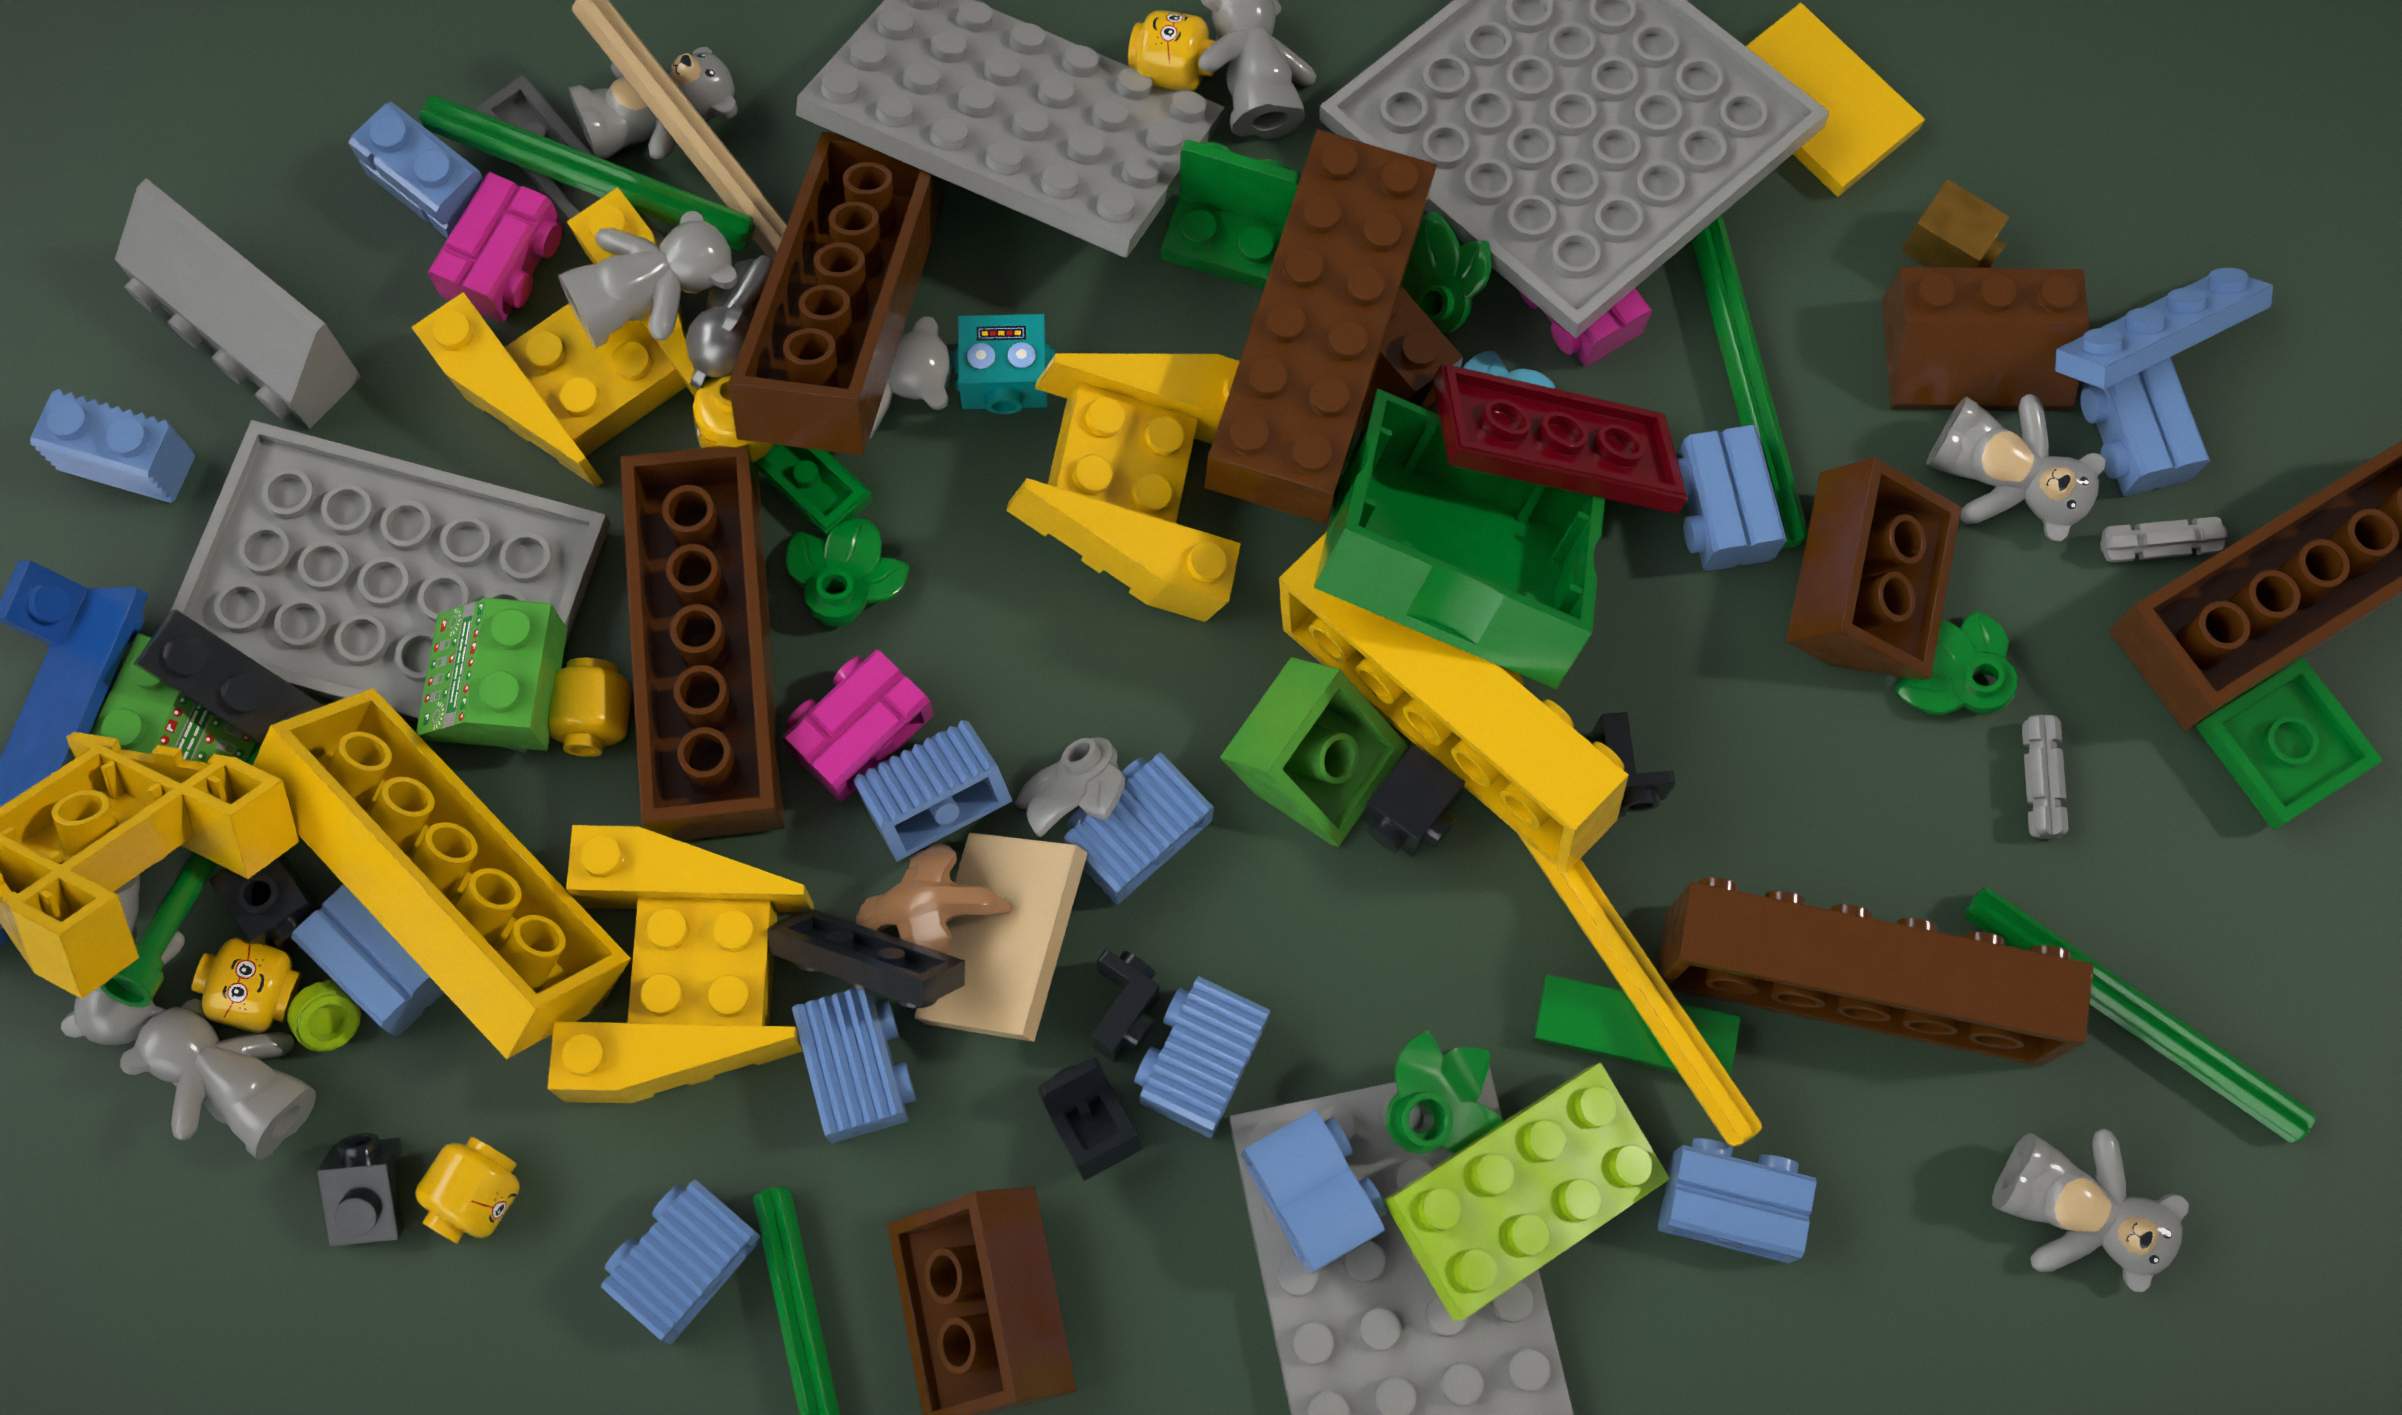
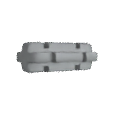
(2163, 539)
(2045, 777)

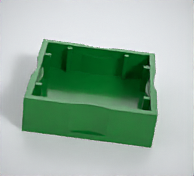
(1460, 549)

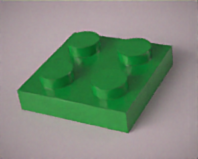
(2288, 743)

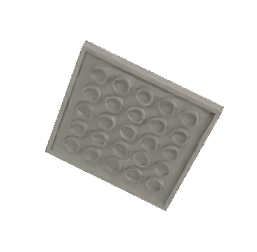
(1578, 135)

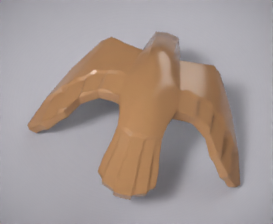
(928, 900)

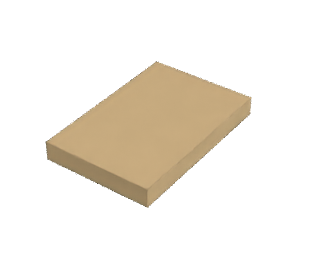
(1010, 953)

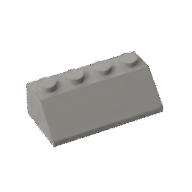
(232, 309)

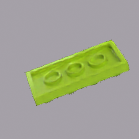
(1526, 1191)

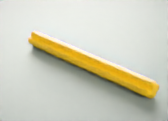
(1653, 1000)

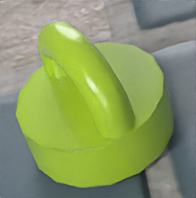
(323, 1016)

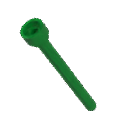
(141, 979)

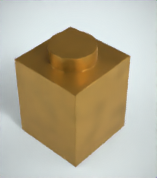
(1957, 231)

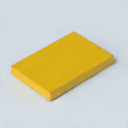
(1865, 113)

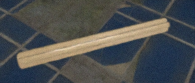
(681, 120)

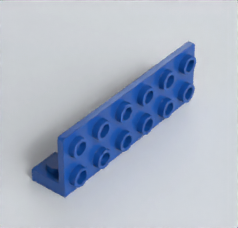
(86, 643)

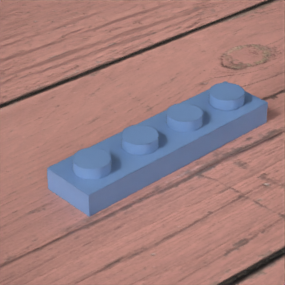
(2163, 328)

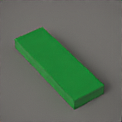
(814, 485)
(1609, 1026)

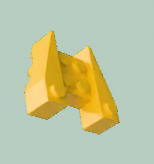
(552, 379)
(1125, 471)
(106, 823)
(696, 967)

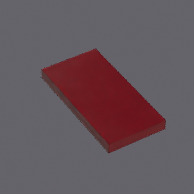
(1558, 439)

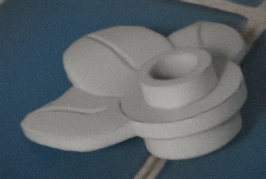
(1082, 778)

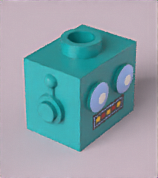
(1001, 362)

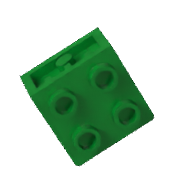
(1229, 213)

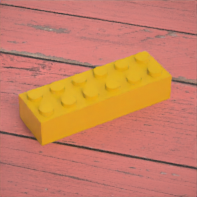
(1466, 715)
(441, 871)

